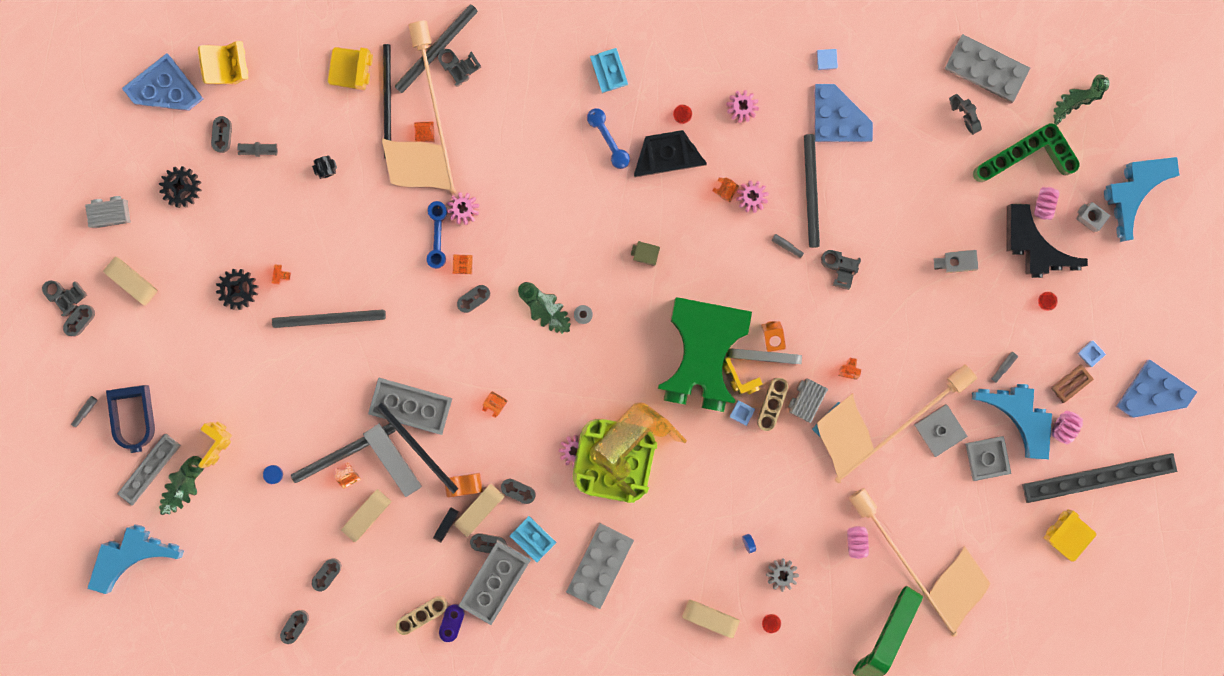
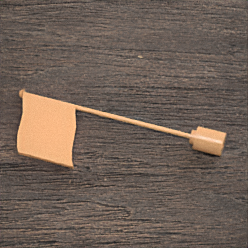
(420, 162)
(849, 438)
(955, 590)

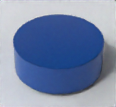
(273, 474)
(749, 543)

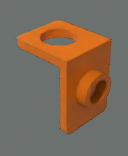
(772, 329)

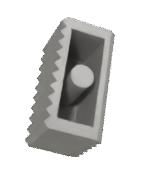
(108, 212)
(807, 400)

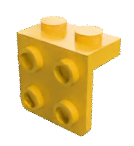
(223, 63)
(350, 68)
(749, 387)
(222, 440)
(1070, 535)

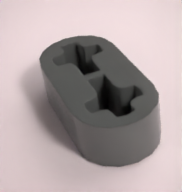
(226, 135)
(470, 295)
(82, 323)
(516, 495)
(485, 538)
(323, 571)
(291, 624)

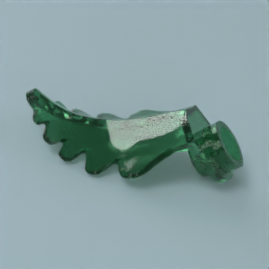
(1078, 97)
(544, 307)
(182, 485)

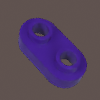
(451, 623)

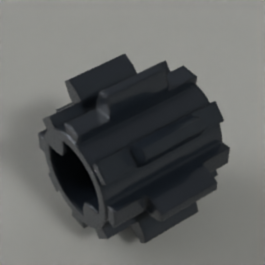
(324, 167)

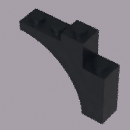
(1039, 254)

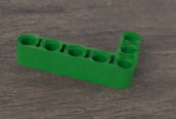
(1026, 150)
(892, 635)

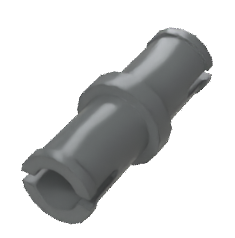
(257, 149)

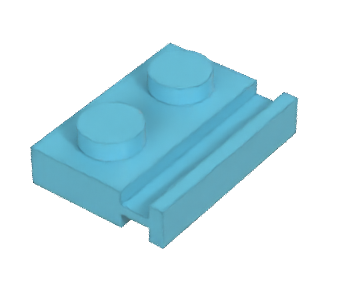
(609, 70)
(533, 539)

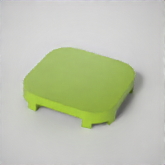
(595, 482)

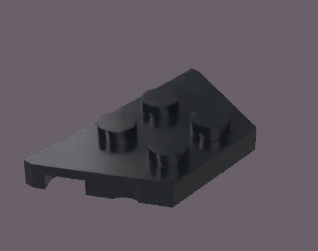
(667, 153)

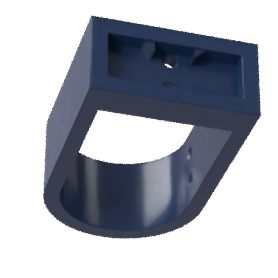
(124, 393)

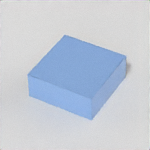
(827, 59)
(1091, 353)
(742, 413)

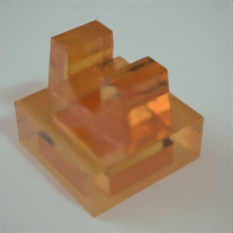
(424, 131)
(727, 189)
(462, 264)
(278, 274)
(850, 370)
(495, 403)
(347, 476)

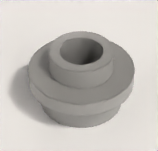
(587, 319)

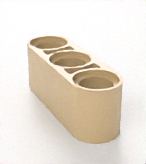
(130, 280)
(779, 397)
(479, 510)
(366, 515)
(711, 618)
(415, 622)

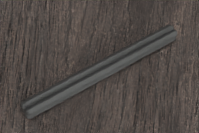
(438, 45)
(811, 191)
(330, 318)
(335, 457)

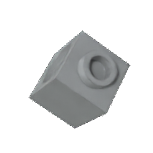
(1100, 216)

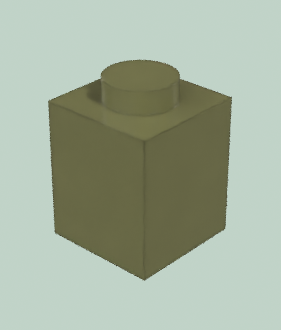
(645, 253)

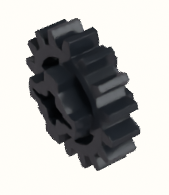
(181, 179)
(232, 294)

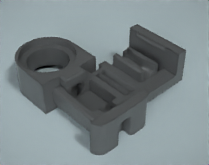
(461, 69)
(971, 120)
(845, 268)
(68, 297)

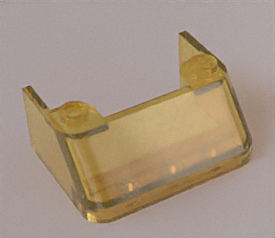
(624, 436)

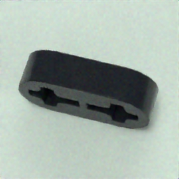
(446, 525)

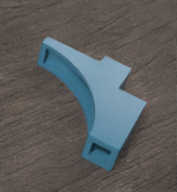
(1128, 196)
(1018, 406)
(116, 559)

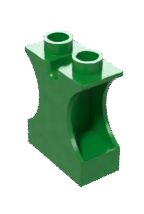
(706, 337)

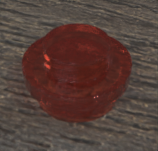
(682, 114)
(1047, 301)
(771, 623)

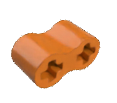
(467, 485)

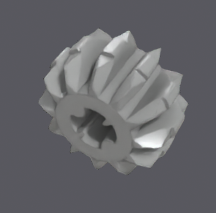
(789, 575)

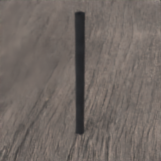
(387, 91)
(417, 448)

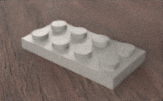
(987, 68)
(411, 405)
(600, 566)
(494, 582)

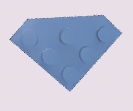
(163, 87)
(838, 117)
(1155, 392)

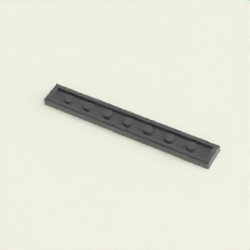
(1099, 477)

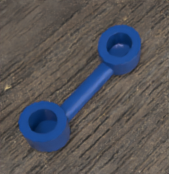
(596, 119)
(436, 258)

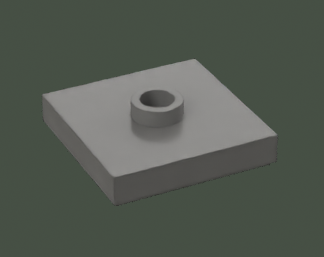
(940, 430)
(988, 458)

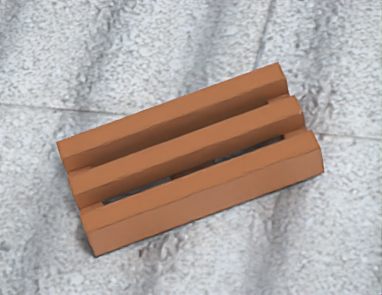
(1059, 393)

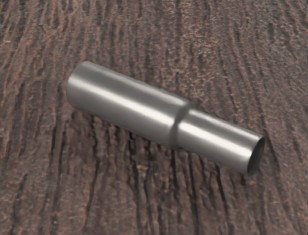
(787, 245)
(1005, 366)
(84, 411)

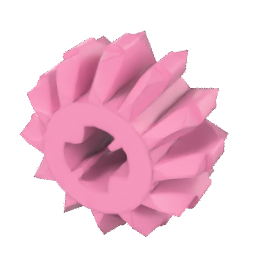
(749, 106)
(748, 201)
(1046, 203)
(457, 212)
(1067, 427)
(568, 448)
(857, 542)

